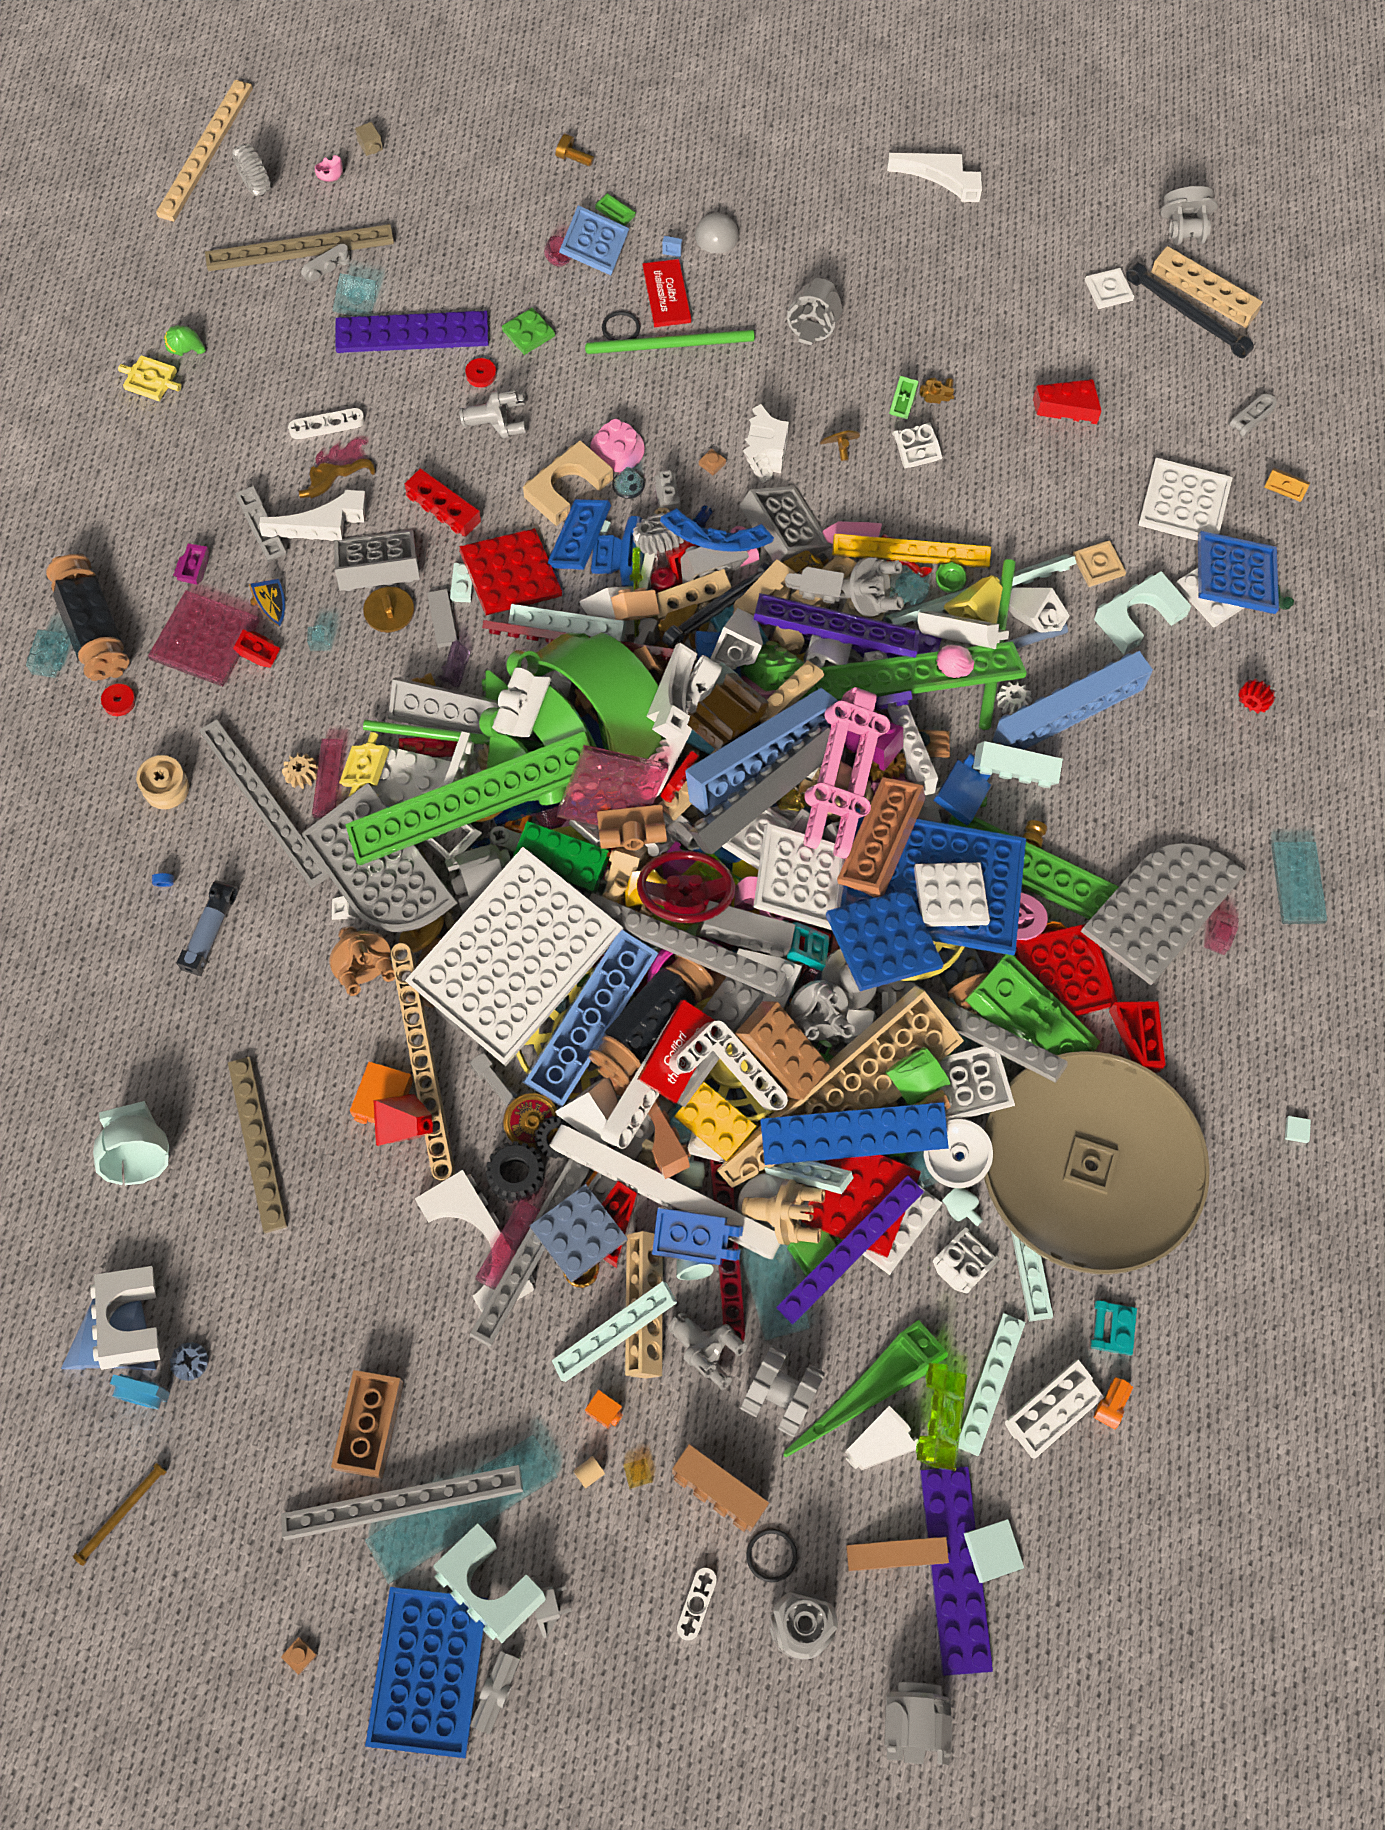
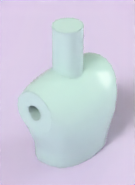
(692, 1176)
(962, 1204)

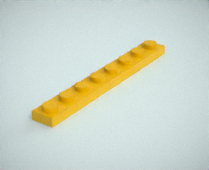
(911, 550)

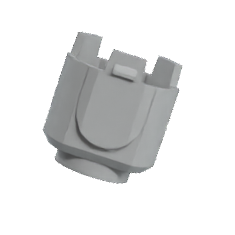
(818, 301)
(476, 871)
(788, 1627)
(918, 1722)

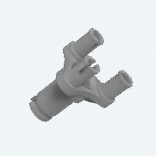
(496, 413)
(706, 1346)

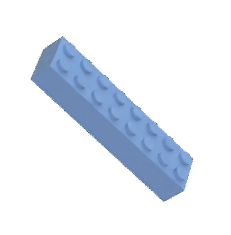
(1074, 703)
(731, 766)
(589, 1016)

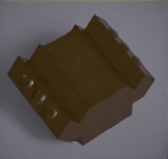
(728, 712)

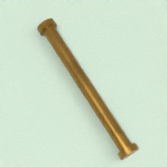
(119, 1514)

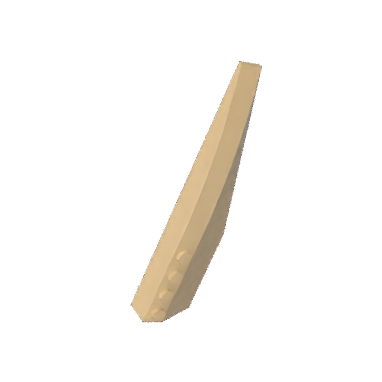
(858, 1072)

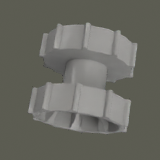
(782, 1390)

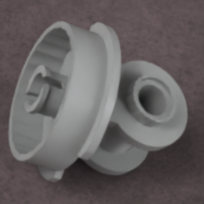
(1192, 202)

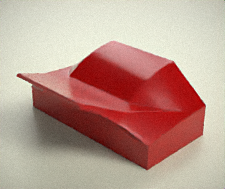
(256, 648)

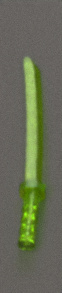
(636, 577)

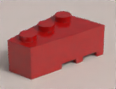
(1068, 400)
(1140, 1032)
(620, 1206)

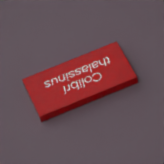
(666, 293)
(680, 1028)

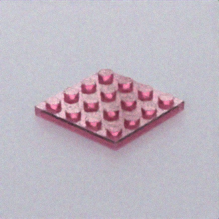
(202, 638)
(609, 782)

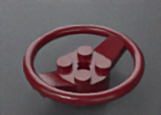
(686, 895)

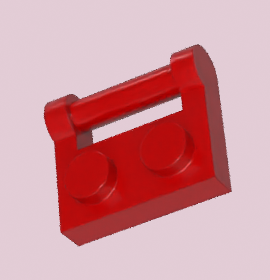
(678, 779)

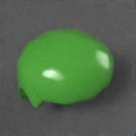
(950, 577)

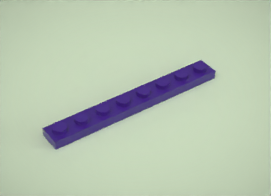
(849, 1250)

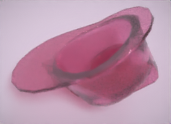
(549, 819)

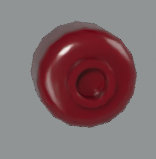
(663, 579)

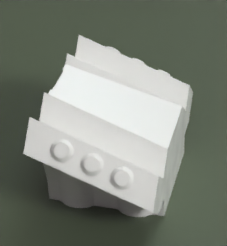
(766, 444)

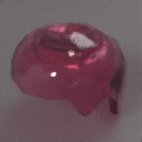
(552, 250)

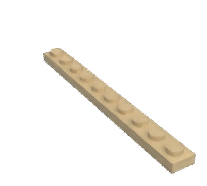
(204, 150)
(780, 700)

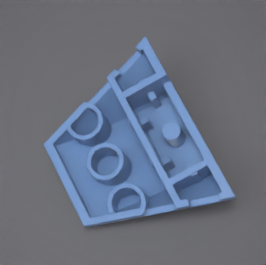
(125, 1318)

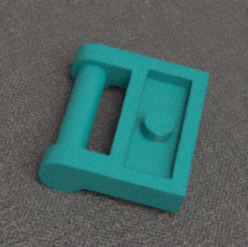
(815, 947)
(1121, 1328)

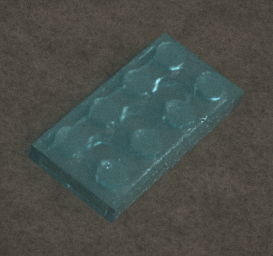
(1299, 883)
(770, 1284)

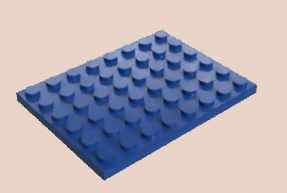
(1002, 874)

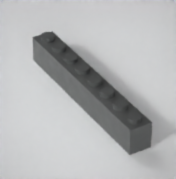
(762, 791)

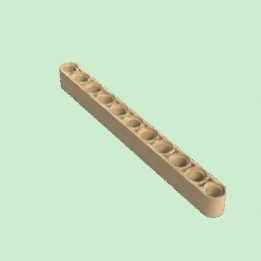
(417, 1052)

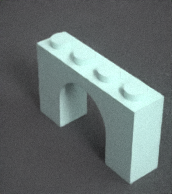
(1154, 591)
(498, 1615)

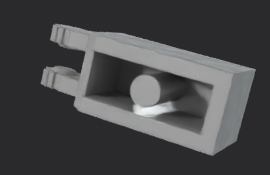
(817, 584)

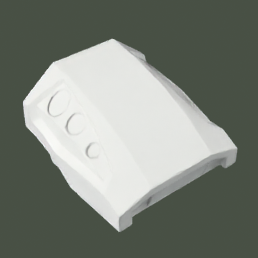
(917, 445)
(964, 1262)

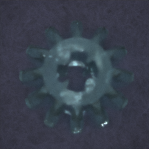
(911, 587)

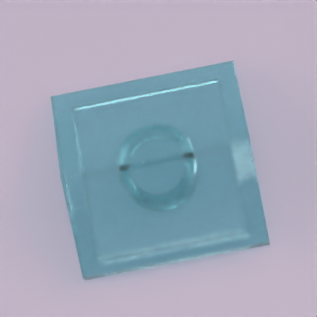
(355, 296)

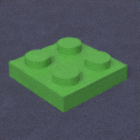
(528, 331)

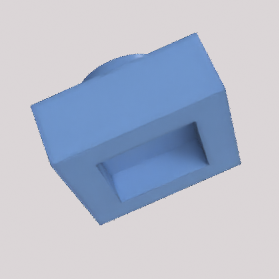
(672, 246)

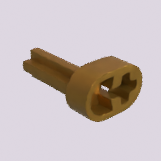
(564, 149)

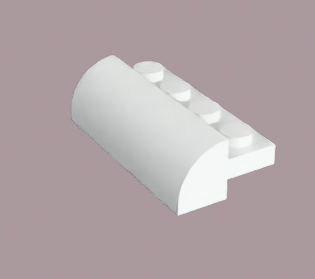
(961, 629)
(1054, 1409)

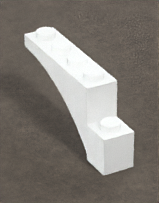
(942, 169)
(320, 523)
(669, 703)

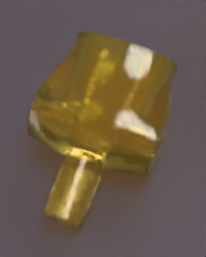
(792, 800)

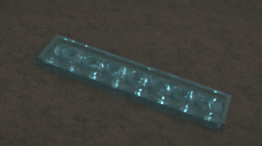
(425, 1534)

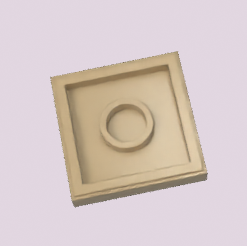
(1099, 563)

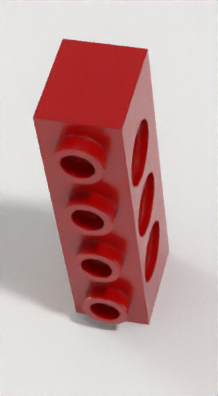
(451, 503)

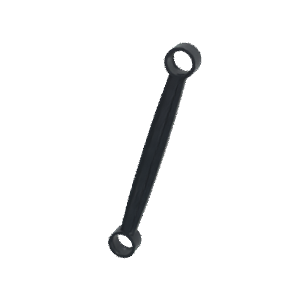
(1189, 310)
(675, 634)

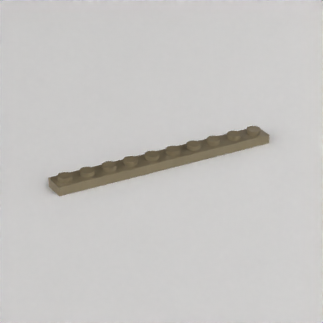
(297, 247)

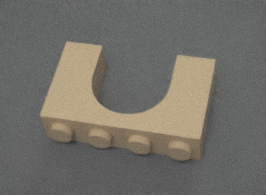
(576, 461)

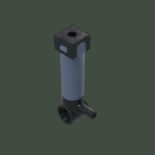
(220, 898)

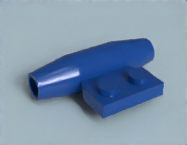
(615, 554)

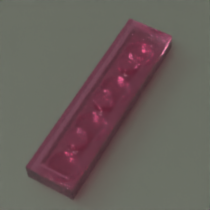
(327, 777)
(507, 1244)

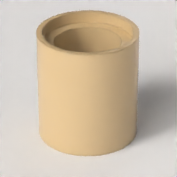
(589, 1472)

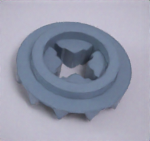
(198, 1365)

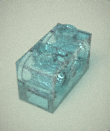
(42, 653)

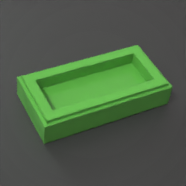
(615, 210)

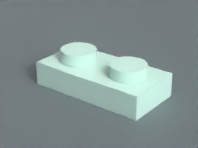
(461, 584)

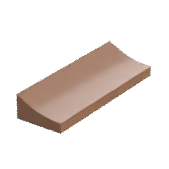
(882, 837)

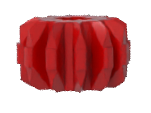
(1256, 696)

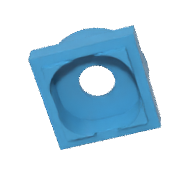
(137, 1392)

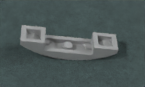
(253, 510)

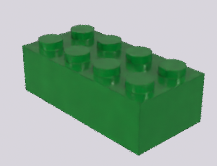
(570, 858)

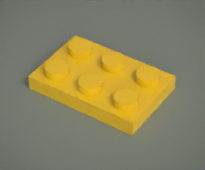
(715, 1121)

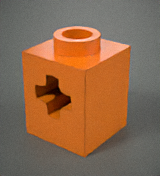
(604, 1410)

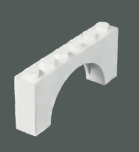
(459, 1199)

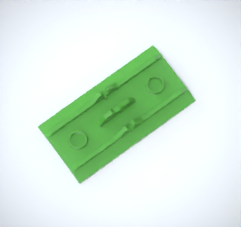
(1029, 1010)

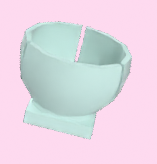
(132, 1138)

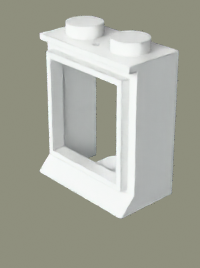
(463, 846)

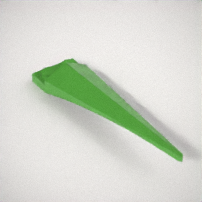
(896, 1368)

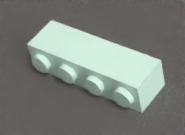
(1017, 763)

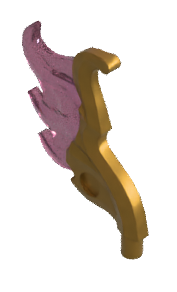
(336, 464)

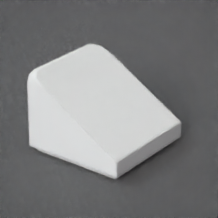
(342, 909)

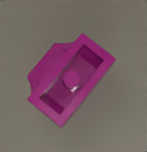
(192, 564)

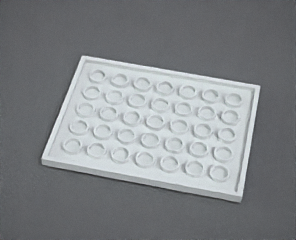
(514, 955)

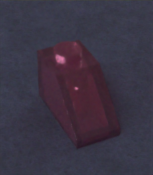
(1222, 932)

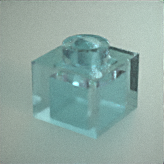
(319, 638)

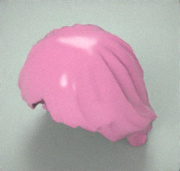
(955, 661)

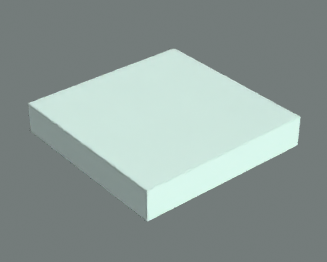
(993, 1551)

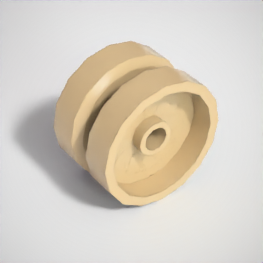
(162, 782)

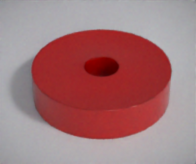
(480, 365)
(114, 692)

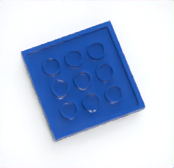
(1237, 572)
(884, 940)

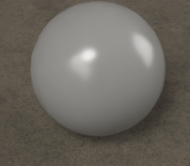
(716, 233)

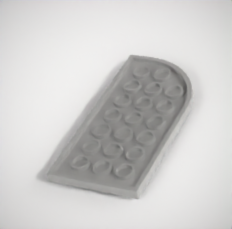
(387, 893)
(1162, 906)

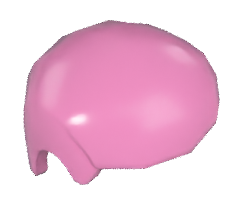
(329, 169)

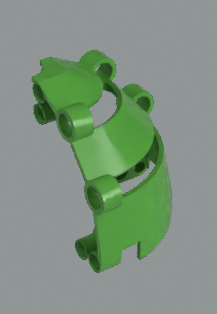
(611, 681)

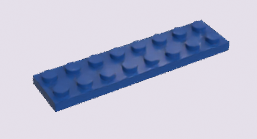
(854, 1133)

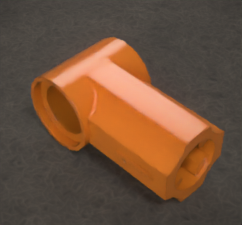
(1111, 1407)

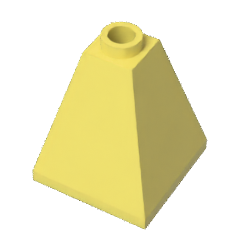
(978, 601)

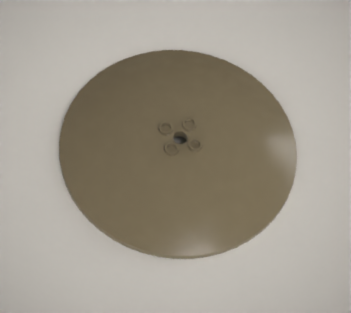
(1145, 1153)

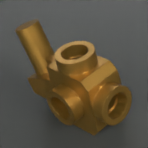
(935, 391)

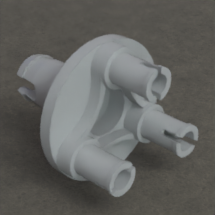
(871, 586)
(840, 974)
(820, 1010)

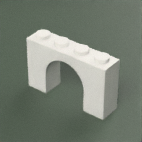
(110, 1292)

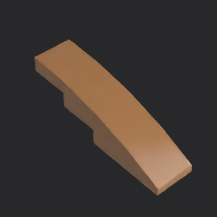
(897, 1554)

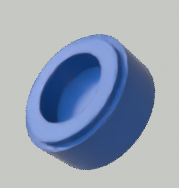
(162, 880)

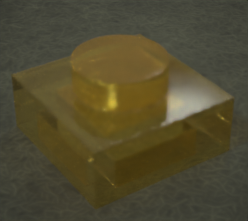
(638, 1473)

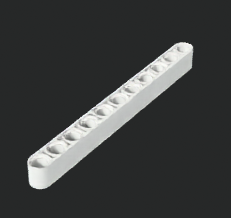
(657, 1188)

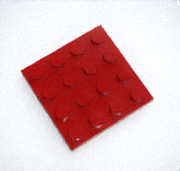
(510, 571)
(1069, 968)
(871, 1183)

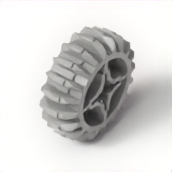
(251, 169)
(654, 537)

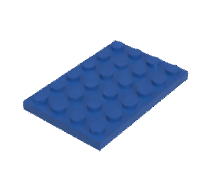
(425, 1675)

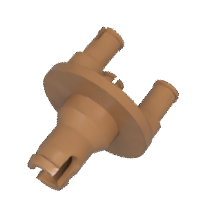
(360, 958)

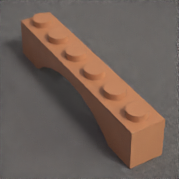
(667, 1150)

